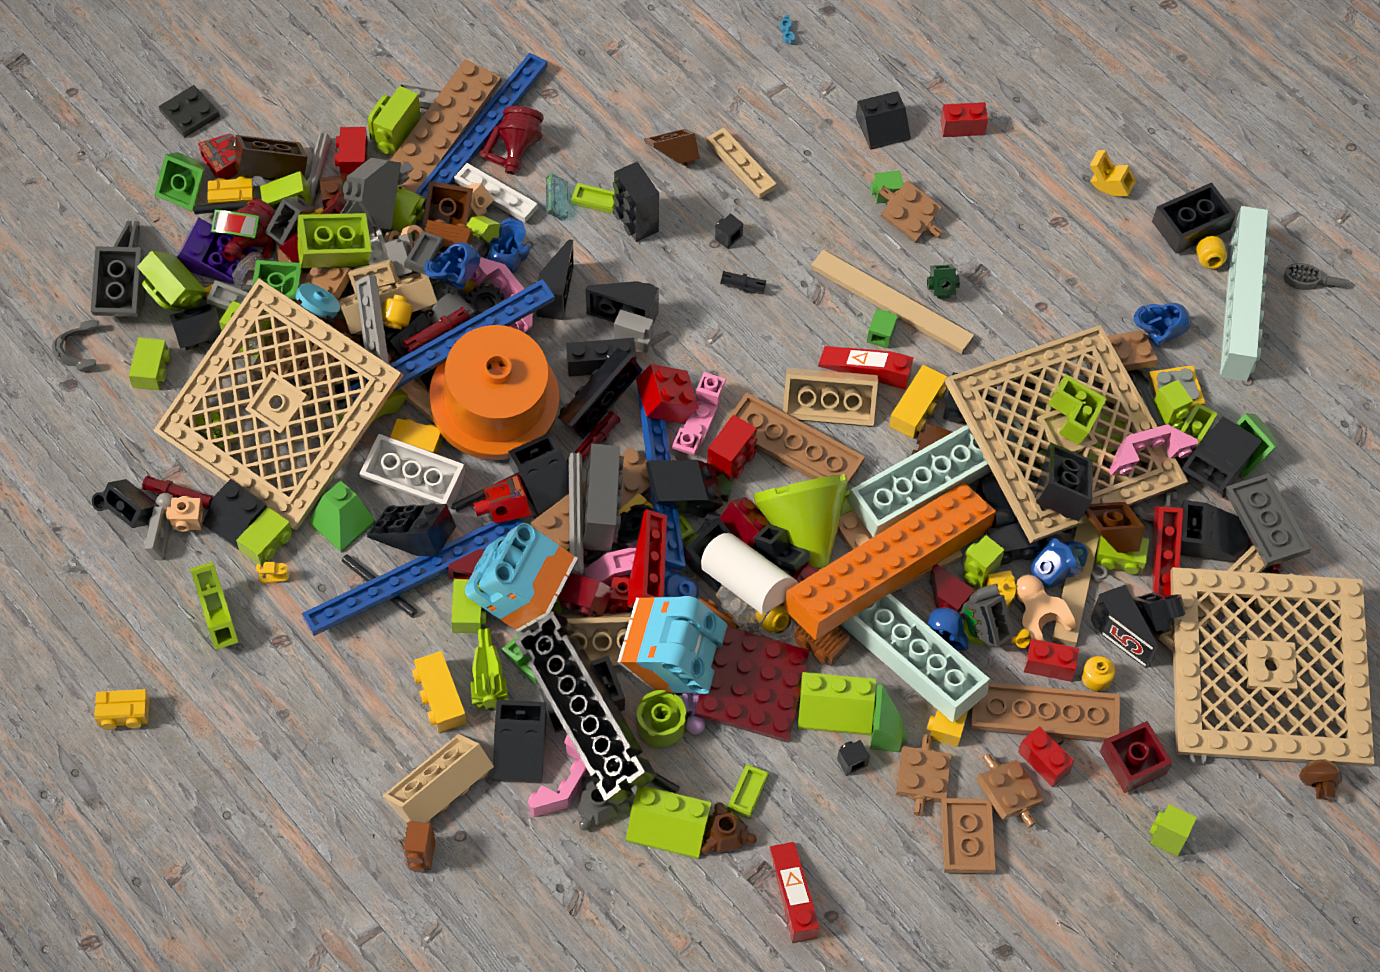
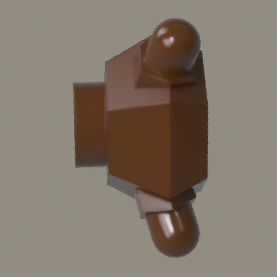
(725, 831)

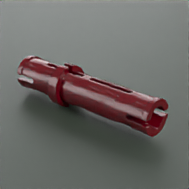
(439, 328)
(598, 434)
(160, 486)

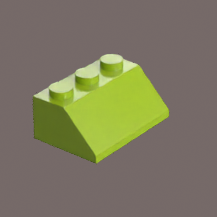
(333, 240)
(836, 703)
(668, 821)

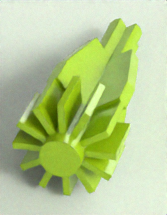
(487, 673)

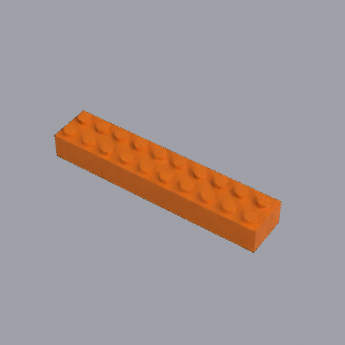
(888, 560)

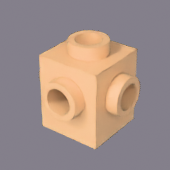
(480, 200)
(185, 514)

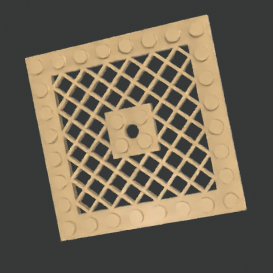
(1087, 346)
(224, 353)
(1357, 723)

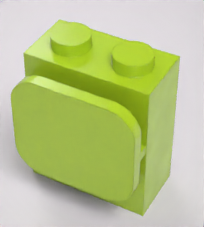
(394, 119)
(170, 282)

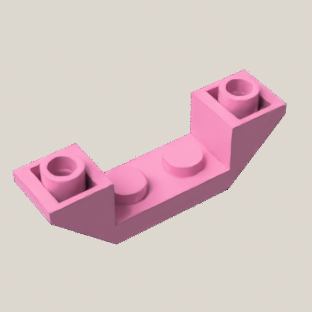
(505, 281)
(708, 396)
(1174, 441)
(612, 565)
(548, 801)

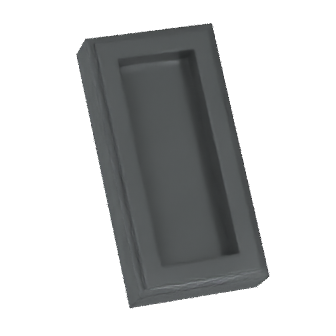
(424, 249)

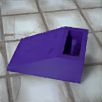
(204, 253)

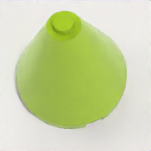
(808, 513)

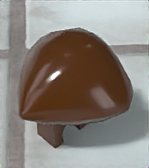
(1323, 776)

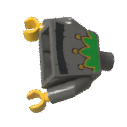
(989, 616)

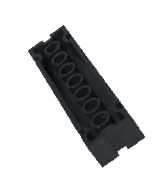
(585, 708)

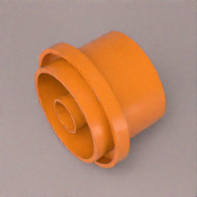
(494, 392)

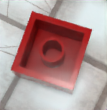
(666, 393)
(733, 448)

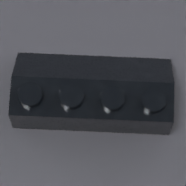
(600, 392)

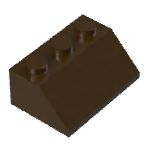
(268, 157)

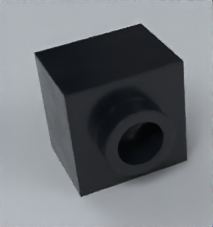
(728, 230)
(853, 757)

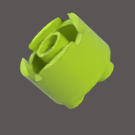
(407, 209)
(662, 731)

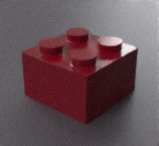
(1135, 757)

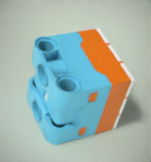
(520, 576)
(672, 644)

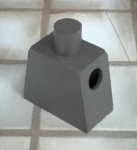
(287, 217)

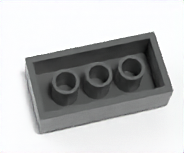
(602, 497)

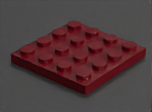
(754, 685)

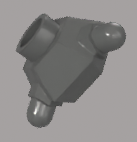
(594, 807)

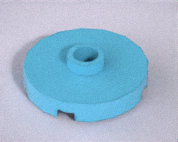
(317, 300)

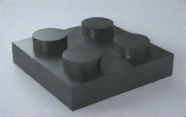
(189, 111)

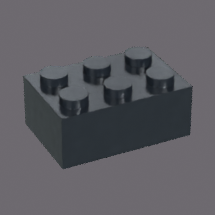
(636, 201)
(1193, 217)

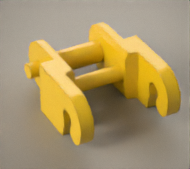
(274, 572)

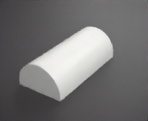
(413, 471)
(746, 572)

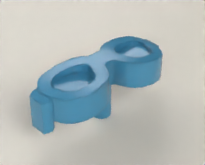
(785, 26)

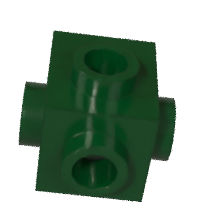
(943, 281)

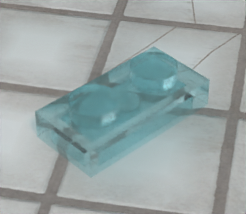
(557, 197)

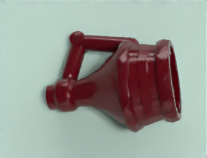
(519, 131)
(235, 248)

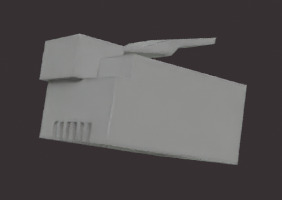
(398, 251)
(634, 326)

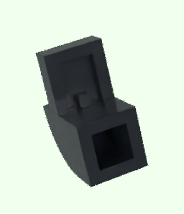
(775, 546)

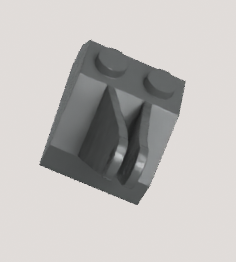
(373, 191)
(116, 278)

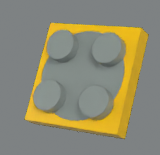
(1185, 375)

